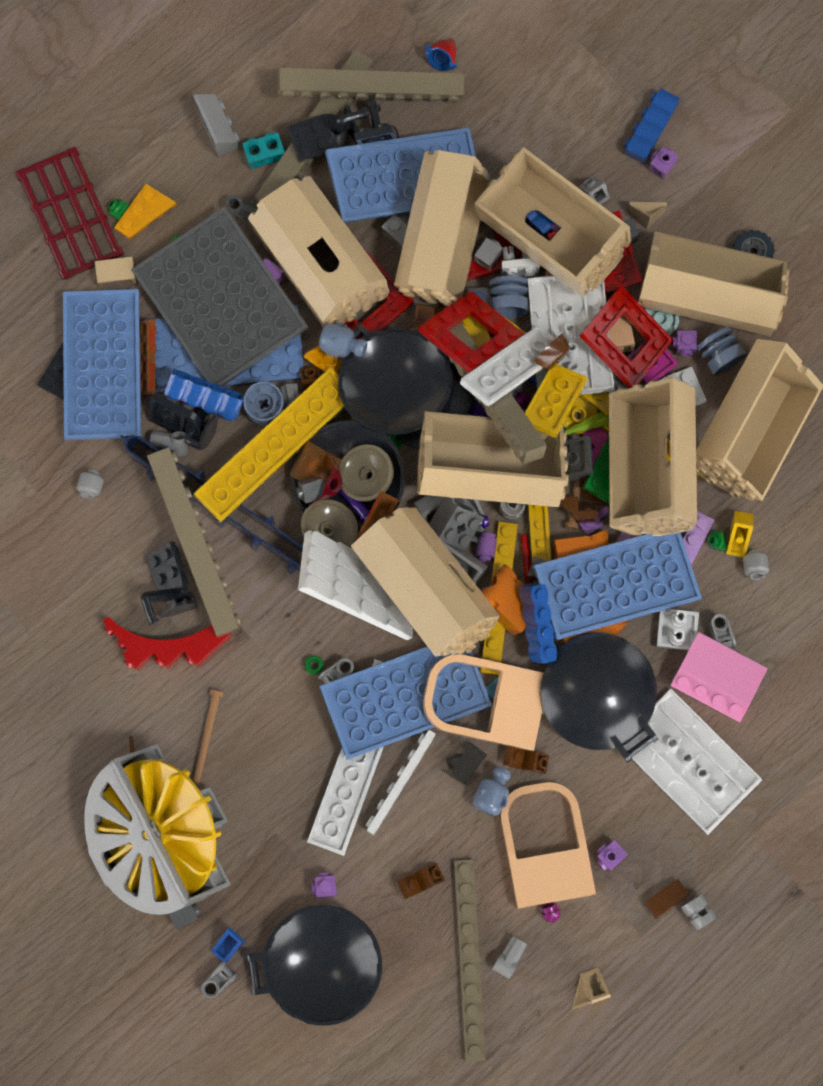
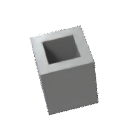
(488, 253)

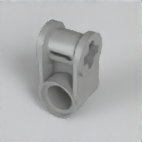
(722, 634)
(335, 672)
(219, 979)

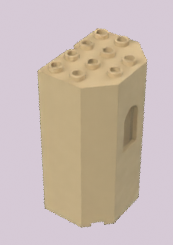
(294, 220)
(442, 228)
(589, 235)
(714, 284)
(758, 421)
(472, 461)
(643, 490)
(426, 582)

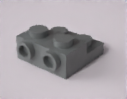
(579, 458)

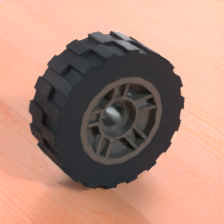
(755, 240)

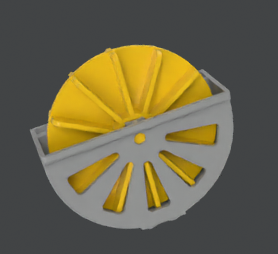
(154, 833)

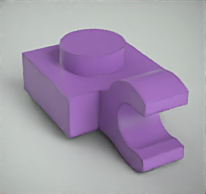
(590, 528)

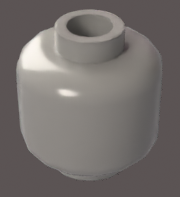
(90, 484)
(756, 565)

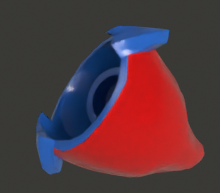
(442, 54)

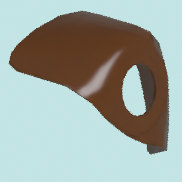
(553, 353)

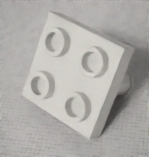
(522, 267)
(677, 629)

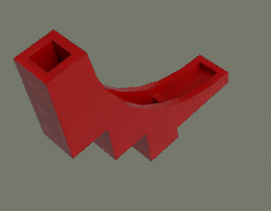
(167, 652)

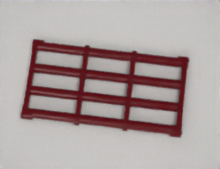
(71, 194)

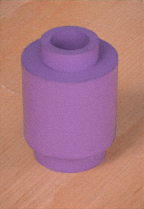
(486, 546)

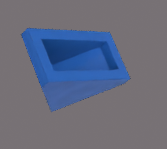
(228, 945)

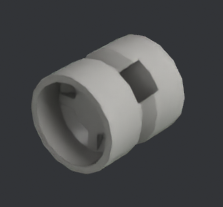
(511, 511)
(693, 907)

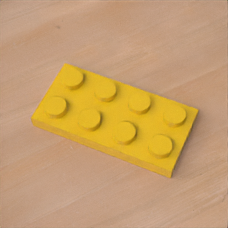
(555, 399)

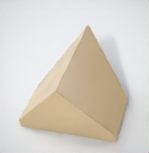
(647, 212)
(590, 989)

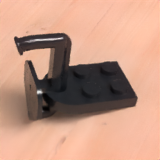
(380, 131)
(316, 134)
(178, 418)
(170, 584)

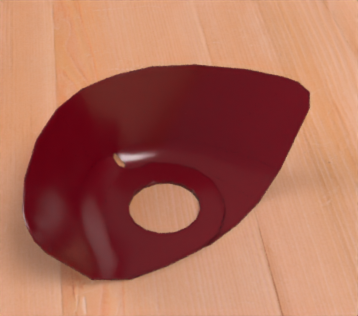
(337, 484)

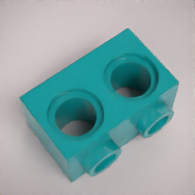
(265, 155)

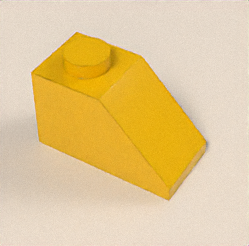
(740, 533)

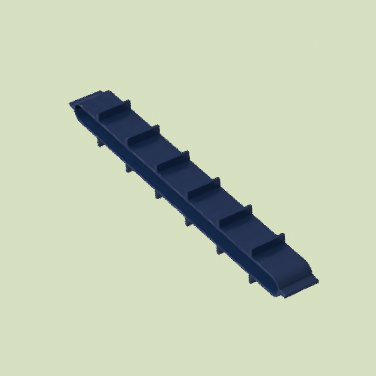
(199, 478)

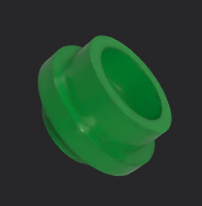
(311, 659)

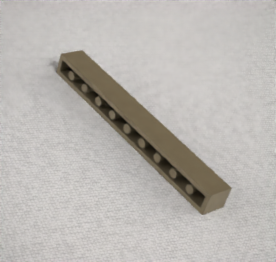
(370, 84)
(289, 166)
(507, 415)
(193, 542)

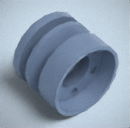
(509, 296)
(722, 352)
(261, 393)

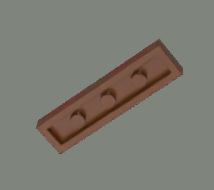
(147, 357)
(381, 508)

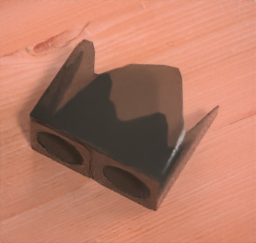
(464, 764)

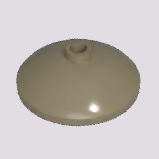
(358, 465)
(332, 517)

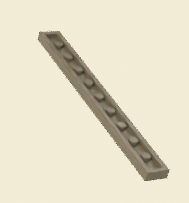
(469, 961)

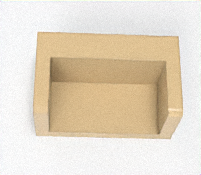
(115, 270)

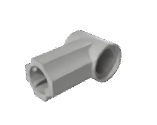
(290, 393)
(175, 442)
(508, 960)

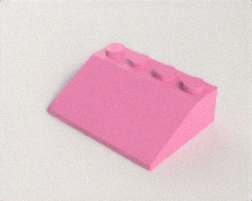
(719, 676)

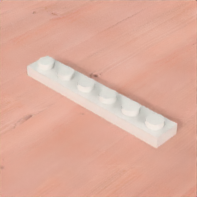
(404, 775)

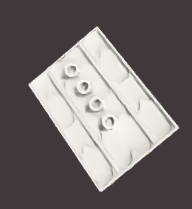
(564, 311)
(342, 580)
(693, 764)

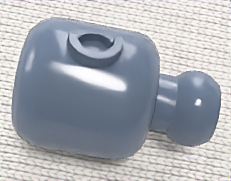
(340, 341)
(491, 793)

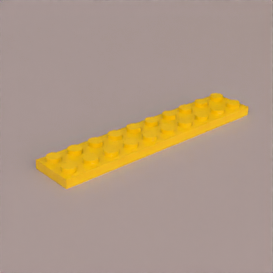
(272, 447)

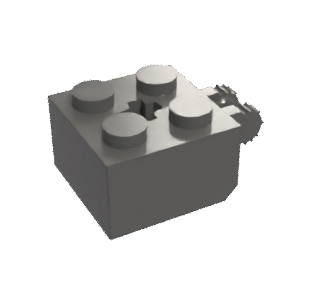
(456, 523)

